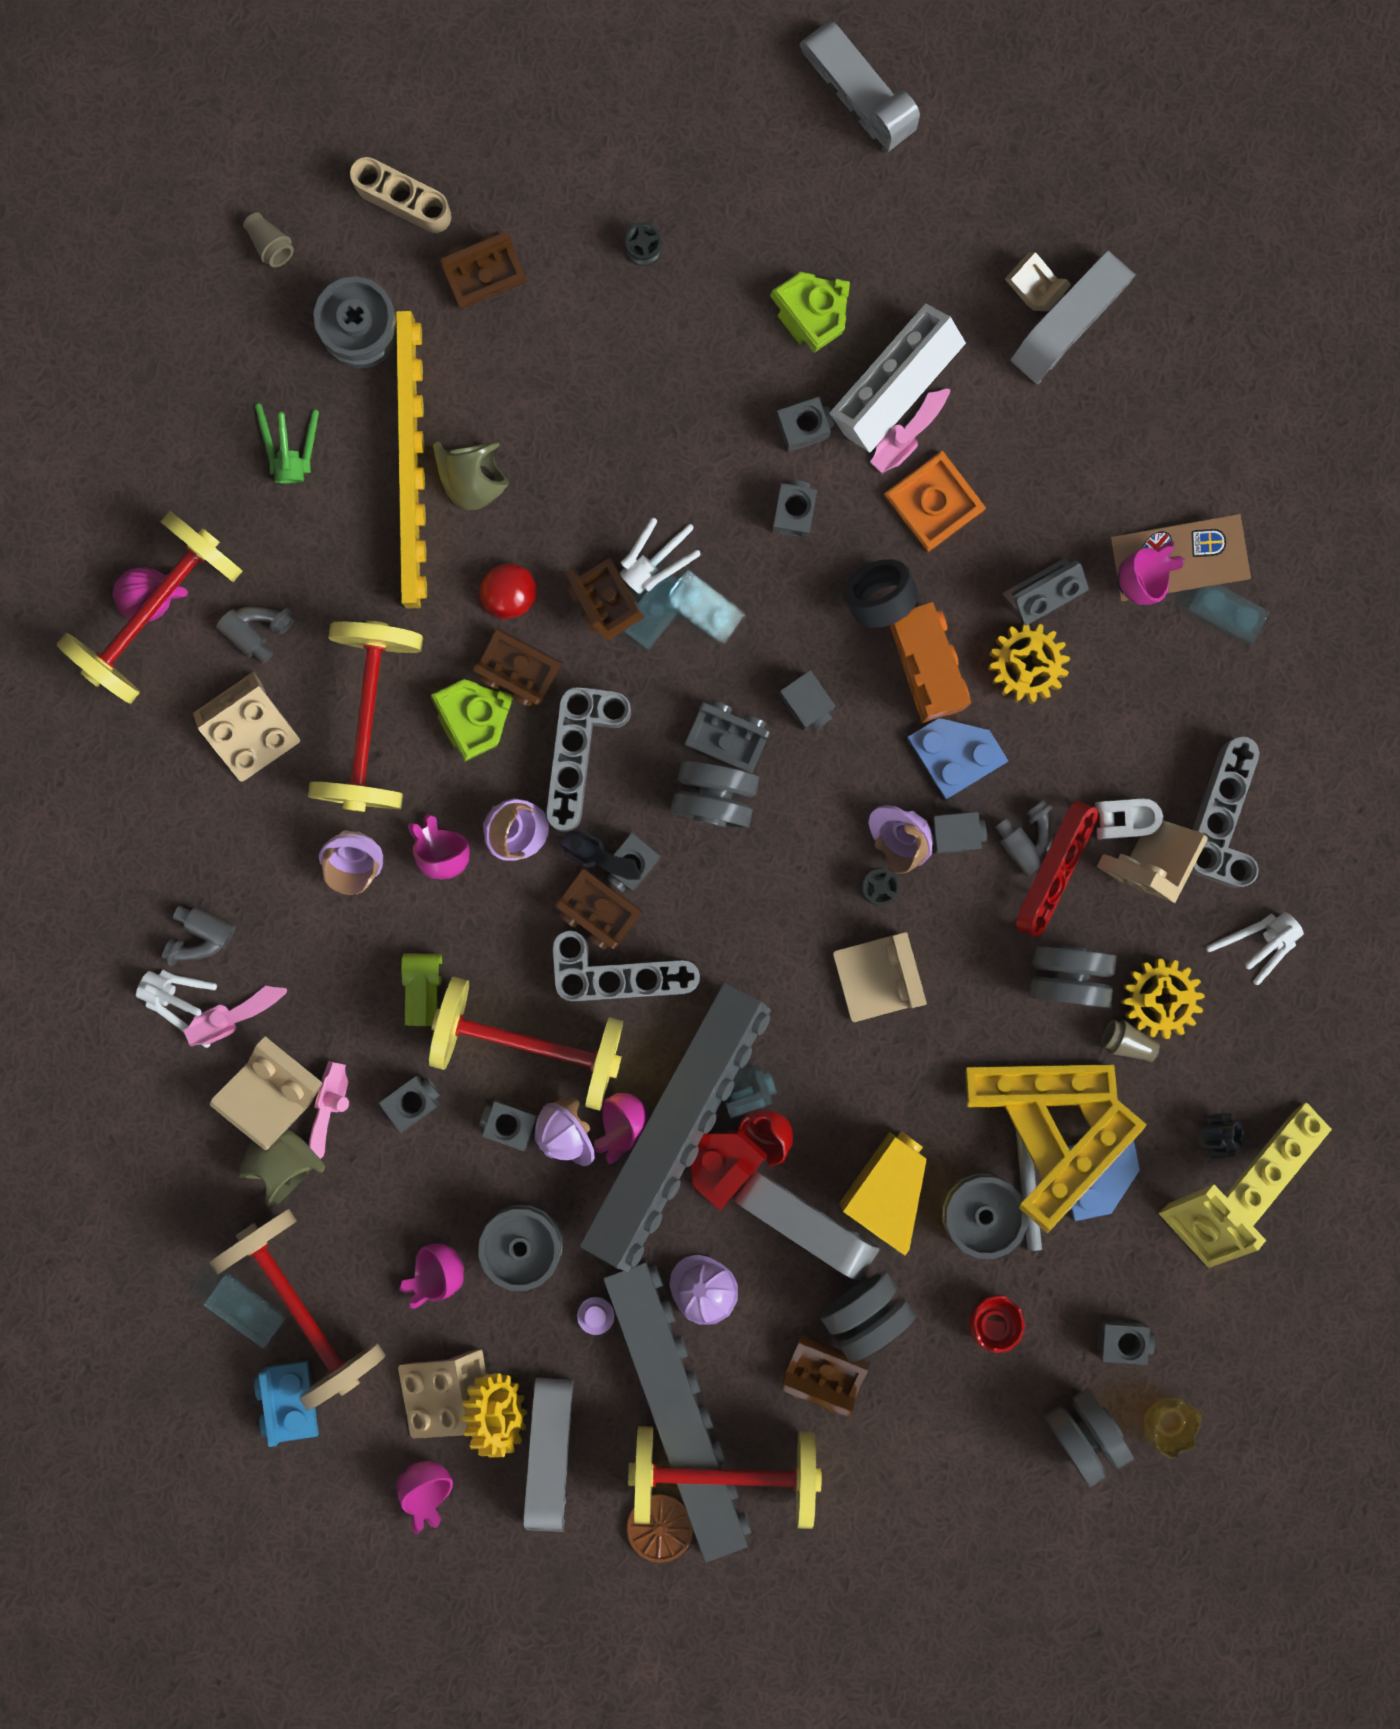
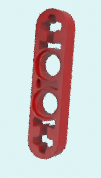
(1056, 869)

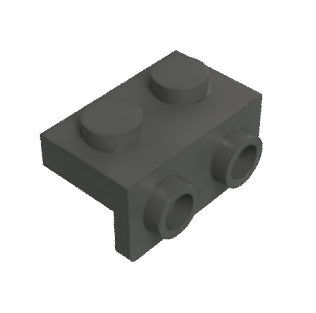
(1046, 591)
(728, 736)

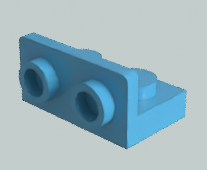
(283, 1413)

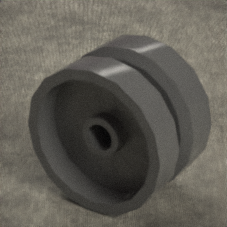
(336, 317)
(714, 800)
(1072, 975)
(961, 1215)
(507, 1265)
(868, 1316)
(1089, 1437)

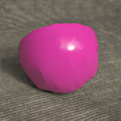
(1146, 574)
(136, 586)
(438, 852)
(623, 1122)
(437, 1275)
(422, 1490)

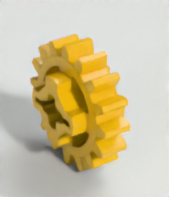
(1024, 678)
(1163, 1015)
(494, 1415)

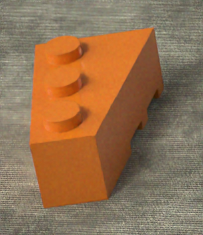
(930, 663)

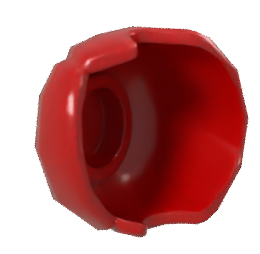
(507, 591)
(769, 1132)
(996, 1335)

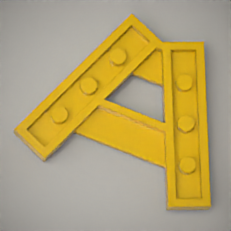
(1025, 1095)

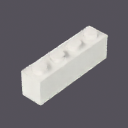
(898, 377)

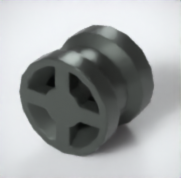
(642, 236)
(882, 882)

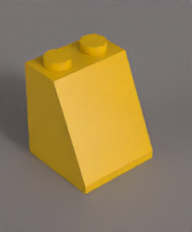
(888, 1191)

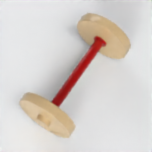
(341, 1375)

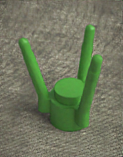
(287, 465)

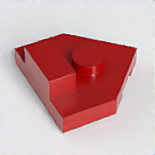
(724, 1165)

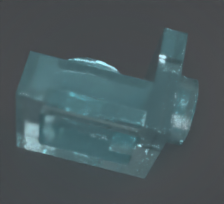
(746, 1101)

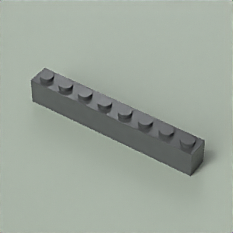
(676, 1128)
(675, 1408)

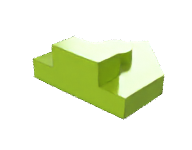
(812, 308)
(472, 716)

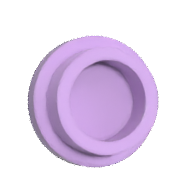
(595, 1315)

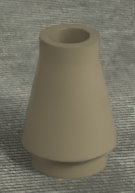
(269, 241)
(1127, 1041)

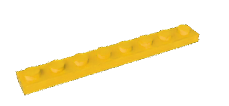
(410, 445)

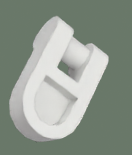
(1141, 818)

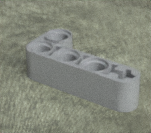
(859, 87)
(1072, 316)
(578, 760)
(1228, 811)
(627, 973)
(807, 1226)
(548, 1455)

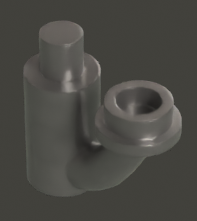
(245, 637)
(1020, 847)
(201, 924)

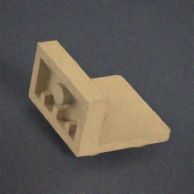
(245, 727)
(1158, 862)
(879, 977)
(266, 1094)
(436, 1391)

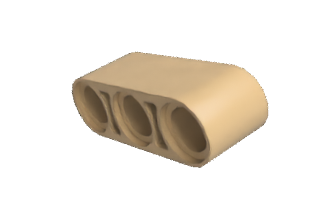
(389, 183)

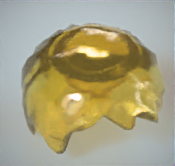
(1171, 1426)

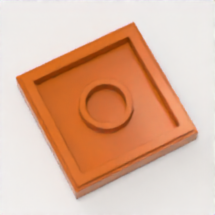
(934, 501)

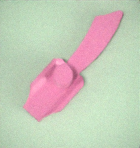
(901, 442)
(220, 1022)
(329, 1099)

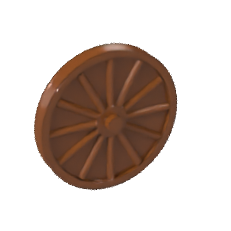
(667, 1533)

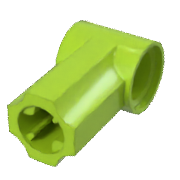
(421, 985)

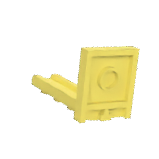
(1222, 1225)

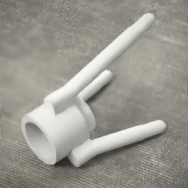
(640, 572)
(1280, 935)
(158, 991)

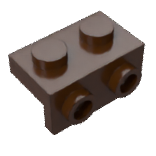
(482, 269)
(605, 599)
(517, 668)
(598, 910)
(823, 1376)

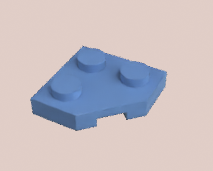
(956, 754)
(1109, 1188)

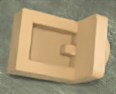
(1037, 283)

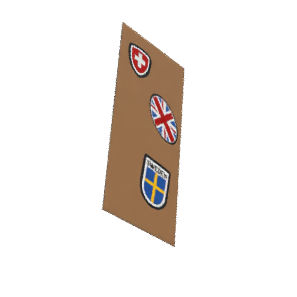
(1211, 549)

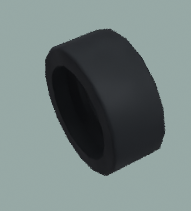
(886, 609)

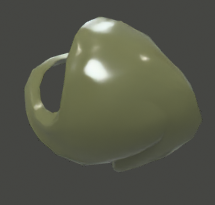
(463, 477)
(284, 1160)

